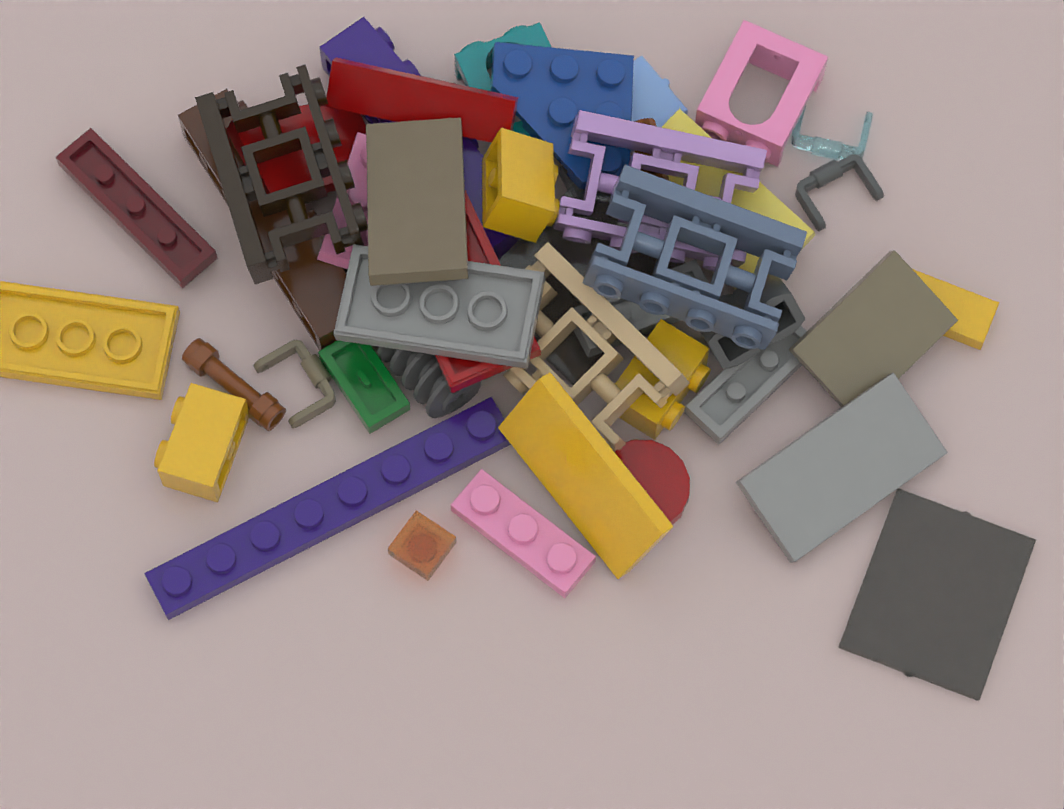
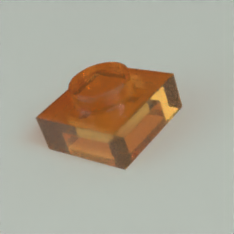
(422, 545)

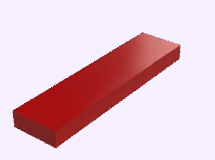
(412, 97)

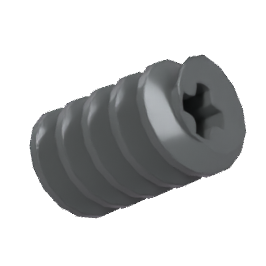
(424, 376)

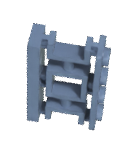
(705, 225)

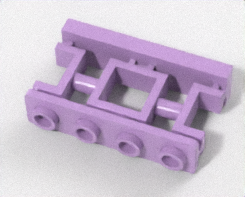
(666, 151)

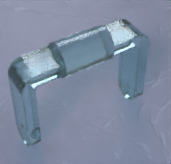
(827, 147)

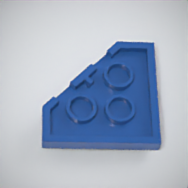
(556, 86)

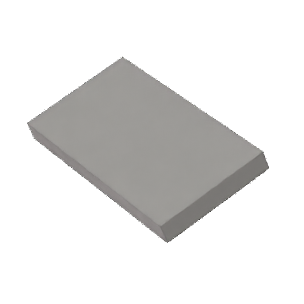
(469, 319)
(841, 467)

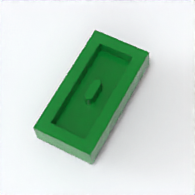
(365, 383)

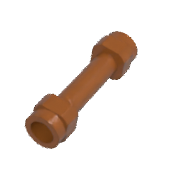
(204, 359)

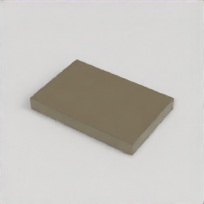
(873, 330)

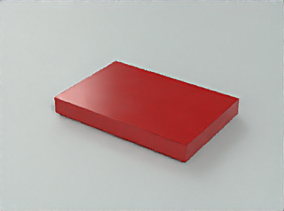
(292, 167)

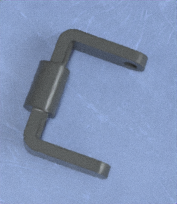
(829, 173)

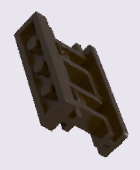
(246, 183)

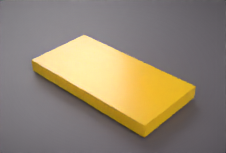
(85, 340)
(584, 476)

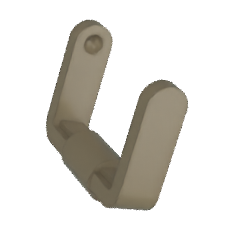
(315, 371)

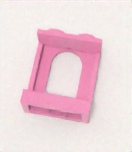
(774, 54)

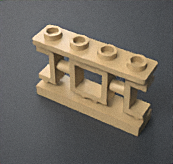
(603, 329)

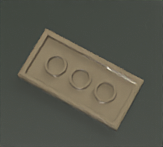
(416, 202)

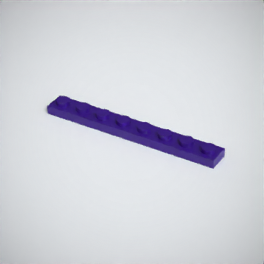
(327, 509)

